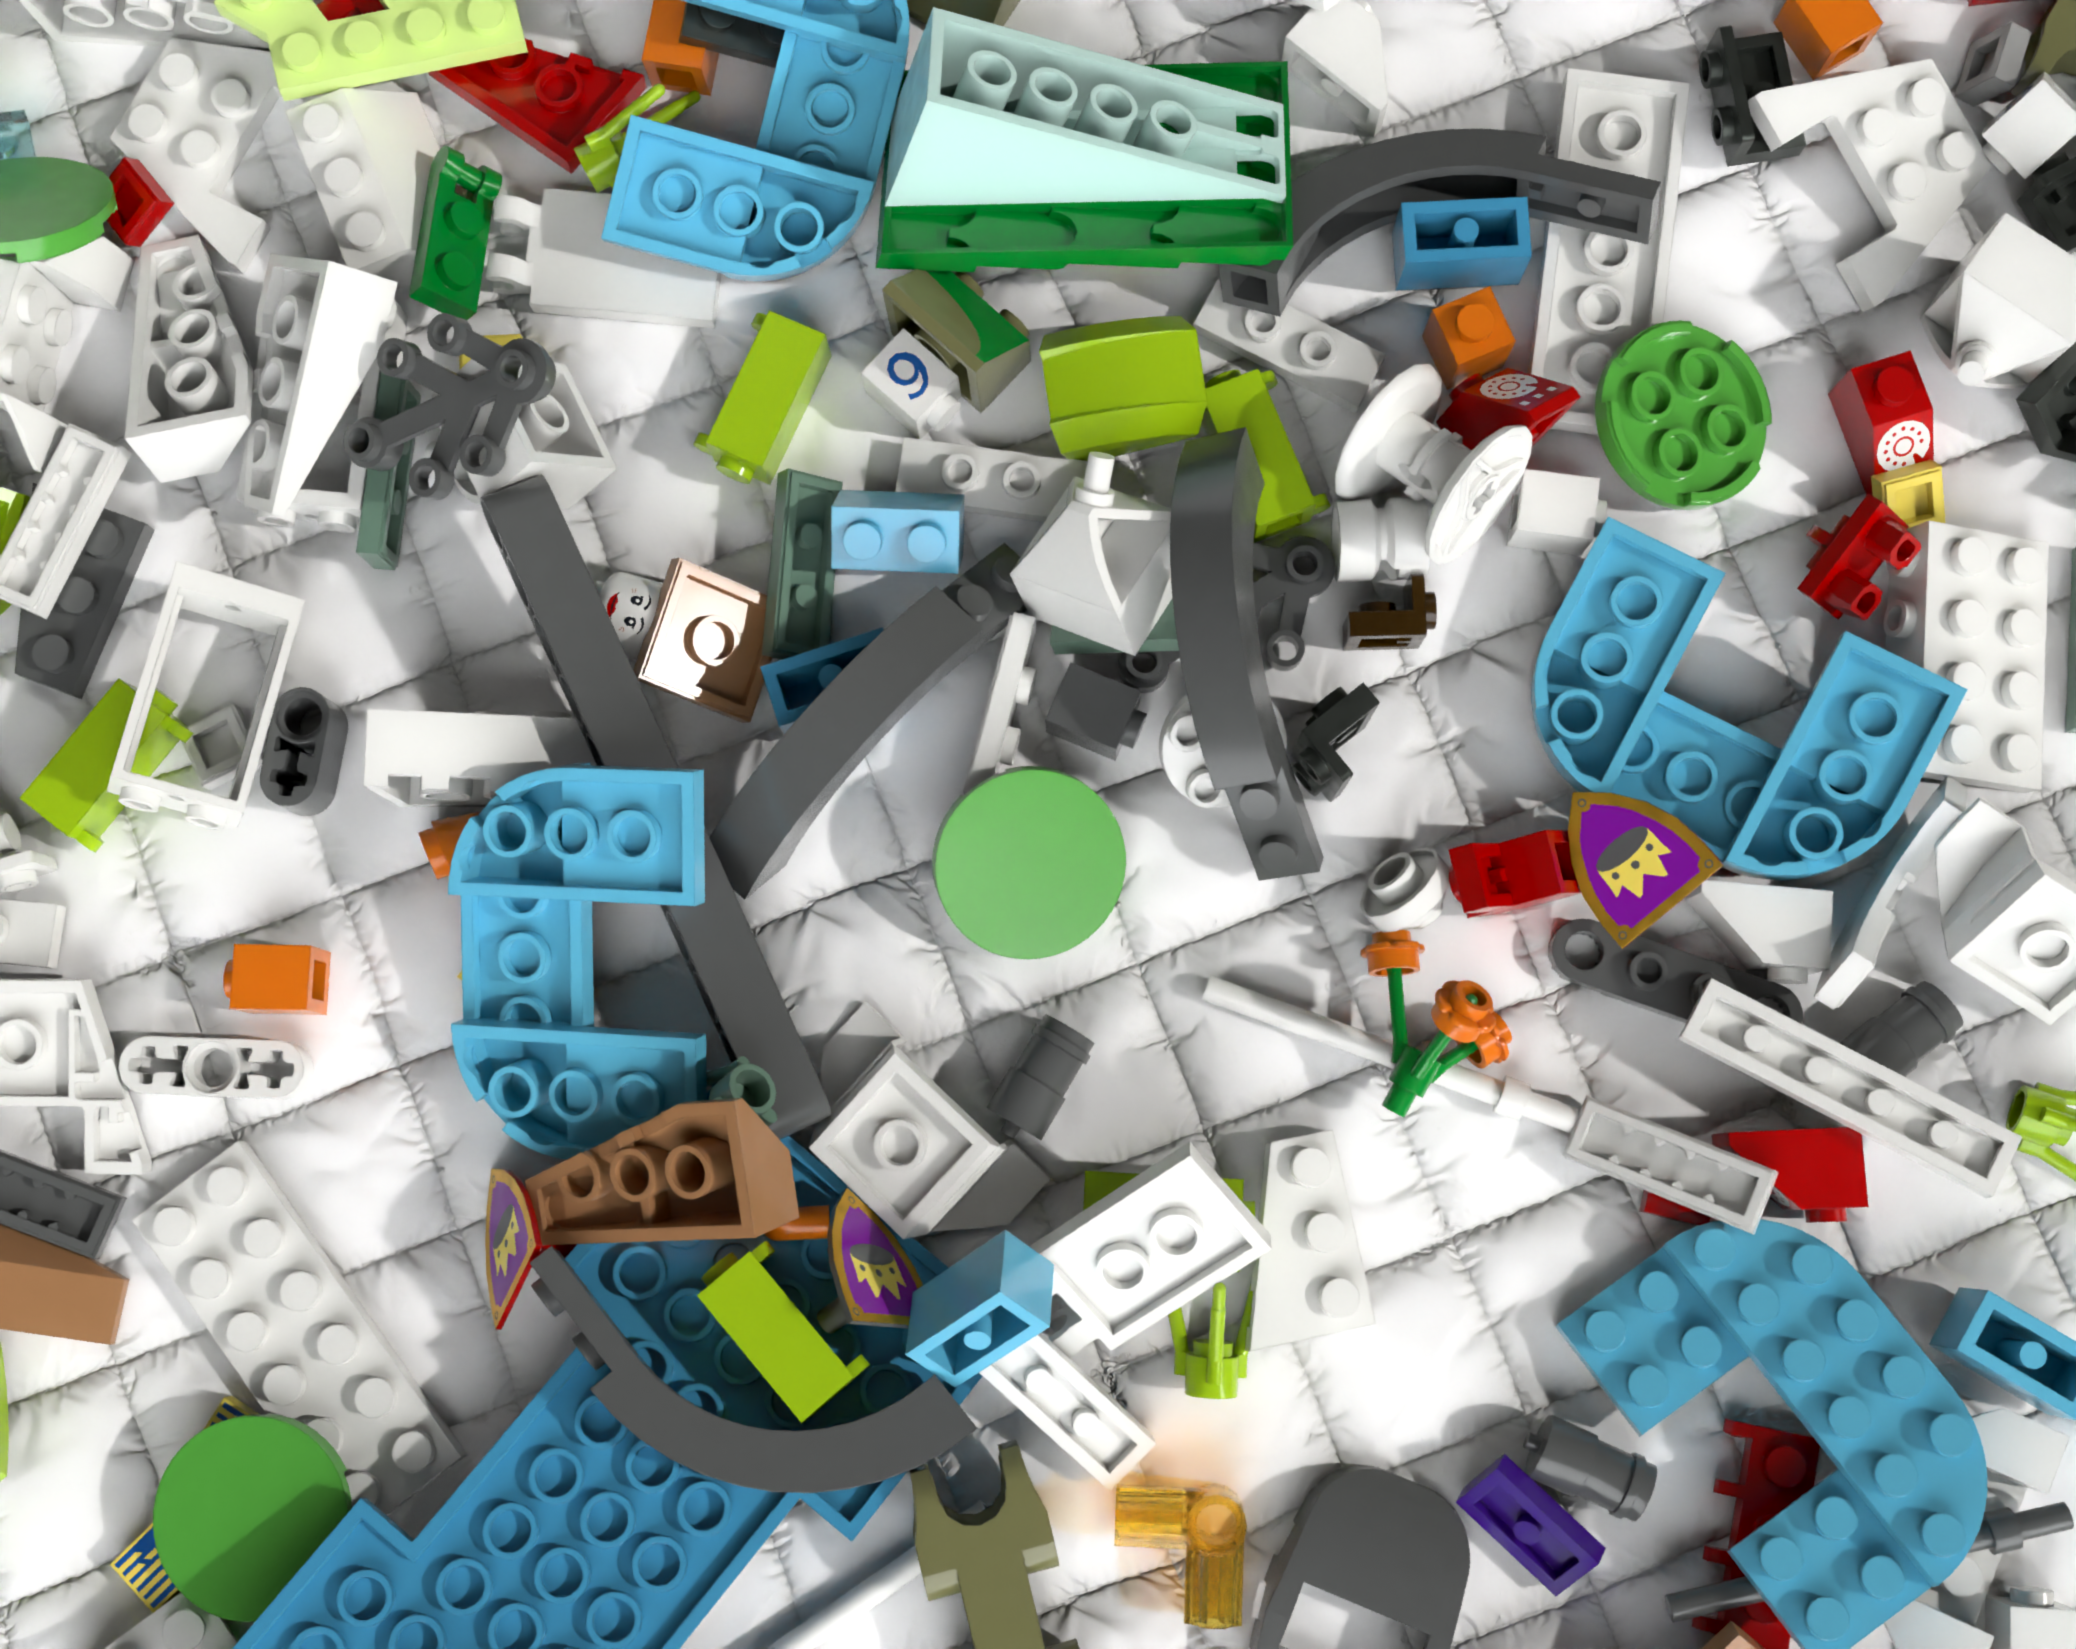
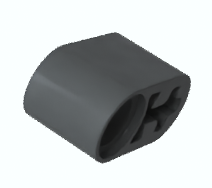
(282, 764)

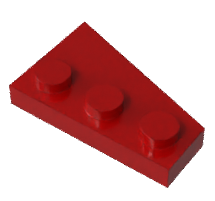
(545, 97)

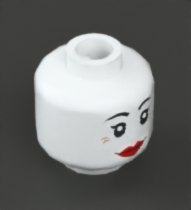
(630, 606)

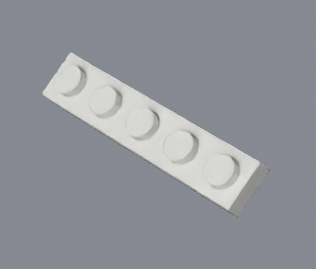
(1850, 1088)

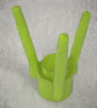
(604, 146)
(2044, 1119)
(1211, 1367)

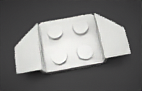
(39, 322)
(2007, 912)
(911, 1144)
(2017, 1458)

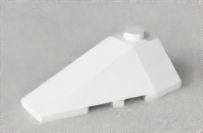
(320, 343)
(186, 365)

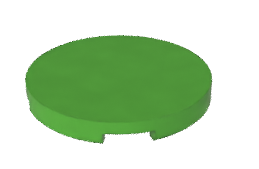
(51, 206)
(1682, 416)
(1029, 862)
(246, 1511)

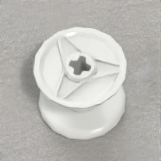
(1401, 443)

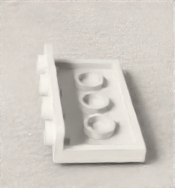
(1978, 618)

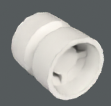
(1379, 539)

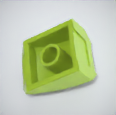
(1123, 385)

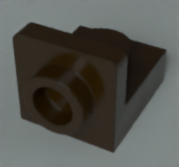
(1384, 628)

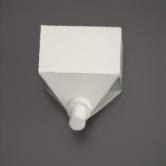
(2005, 308)
(548, 439)
(1099, 562)

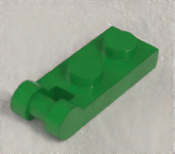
(454, 234)

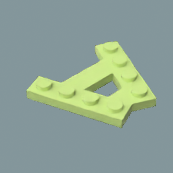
(378, 46)

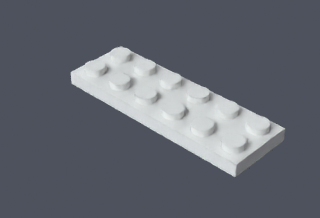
(1595, 285)
(297, 1326)

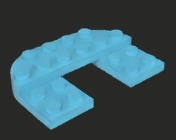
(814, 160)
(1753, 804)
(528, 949)
(1870, 1397)

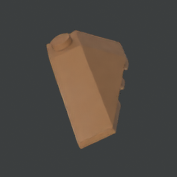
(675, 1178)
(57, 1291)

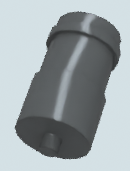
(1907, 1029)
(1038, 1081)
(1589, 1468)

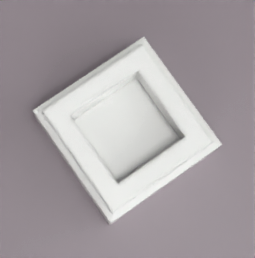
(217, 746)

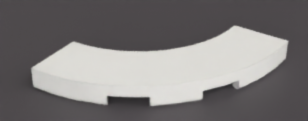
(1869, 922)

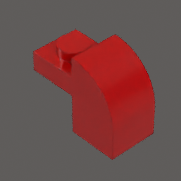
(1512, 873)

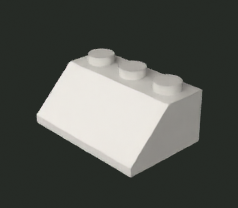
(371, 173)

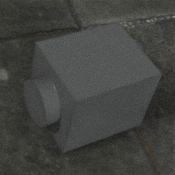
(1095, 712)

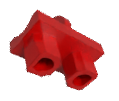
(1852, 555)

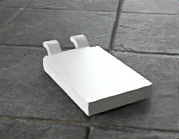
(582, 276)
(1147, 1251)

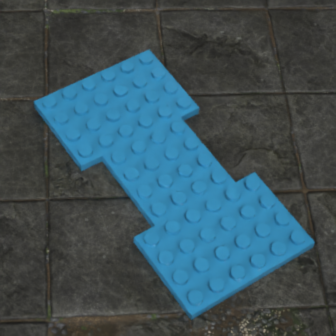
(574, 1520)

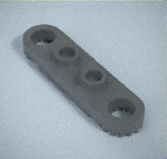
(1657, 974)

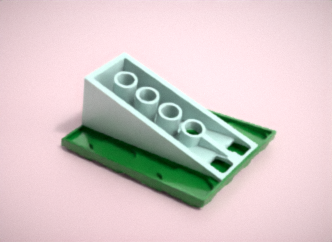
(1079, 157)

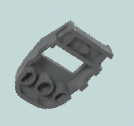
(1376, 1546)

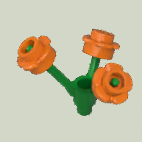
(1460, 1012)

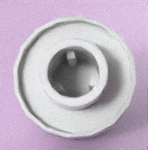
(1406, 891)

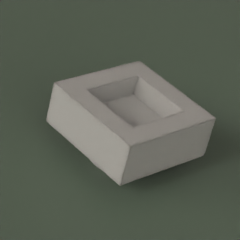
(1993, 64)

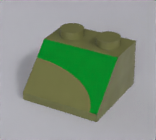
(960, 330)

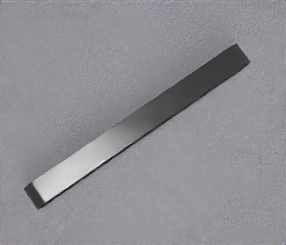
(626, 734)

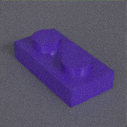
(1530, 1525)

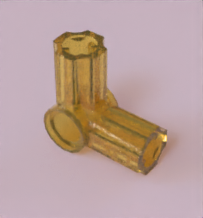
(1213, 1563)

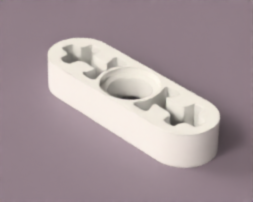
(198, 1048)

